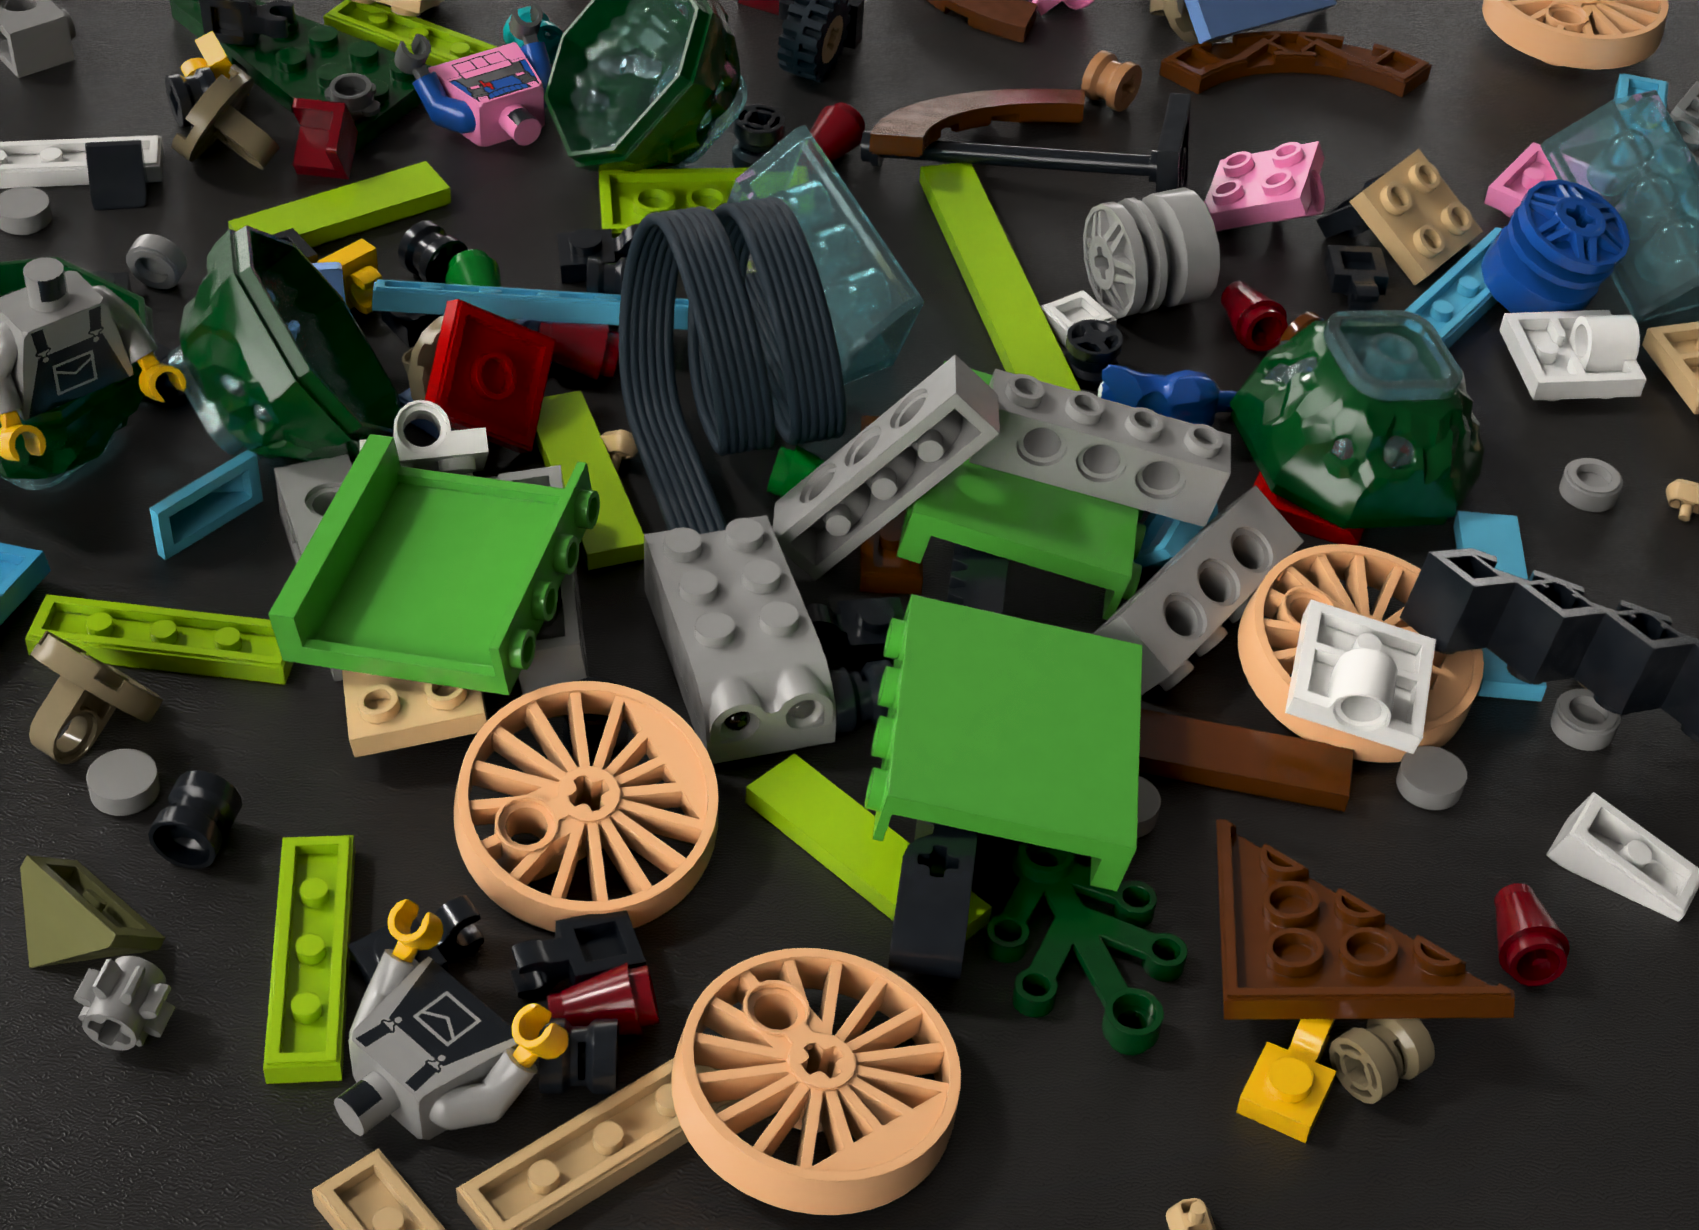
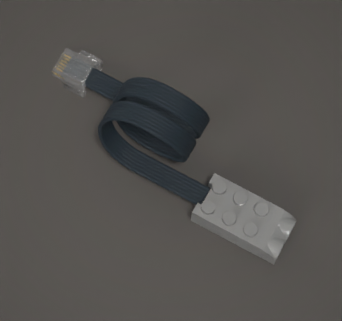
(756, 362)

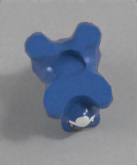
(1180, 395)

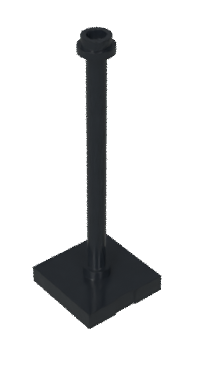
(1165, 166)

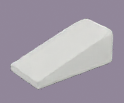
(1625, 858)

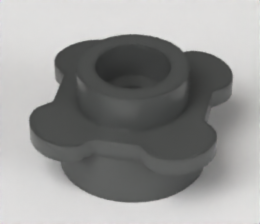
(356, 92)

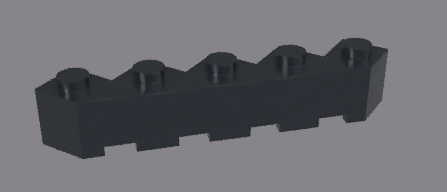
(1555, 633)

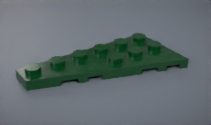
(309, 62)

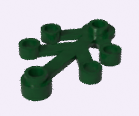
(1058, 877)

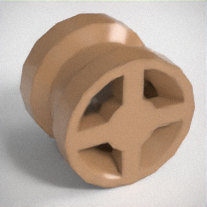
(1111, 80)

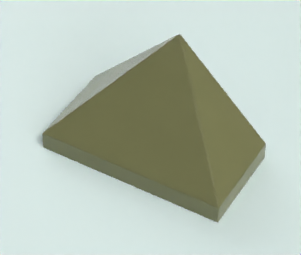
(77, 916)

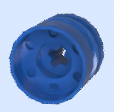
(1555, 249)

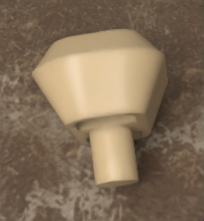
(619, 445)
(1683, 496)
(1189, 1215)

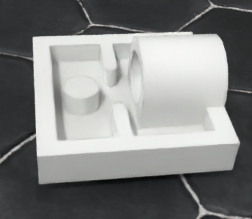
(1575, 353)
(453, 452)
(1361, 676)

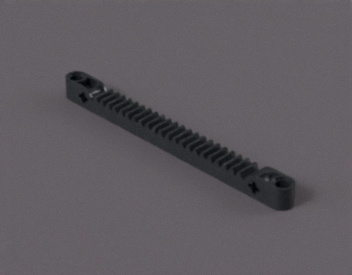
(940, 861)

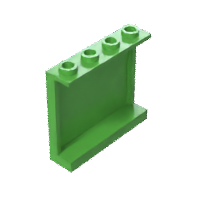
(1030, 525)
(432, 573)
(1010, 732)

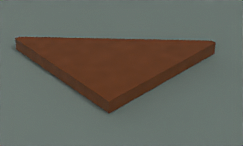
(1327, 954)

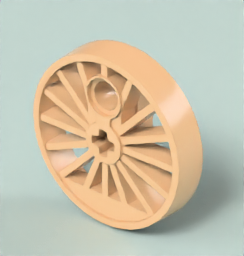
(1580, 31)
(1270, 645)
(587, 807)
(817, 1082)

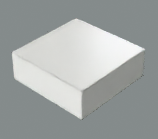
(1072, 309)

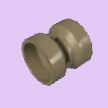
(1376, 1057)

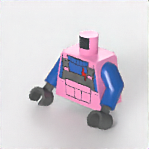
(488, 93)

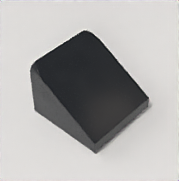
(117, 174)

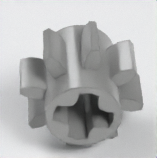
(124, 1003)

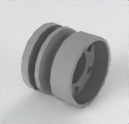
(1151, 252)

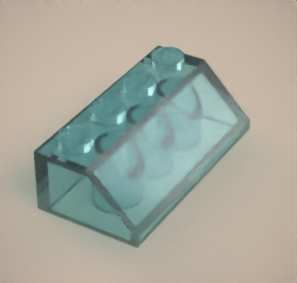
(1647, 173)
(861, 279)

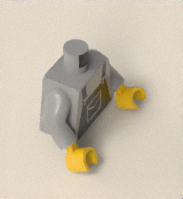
(64, 343)
(433, 1047)

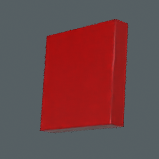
(490, 374)

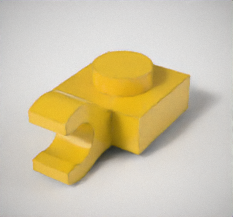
(1290, 1084)

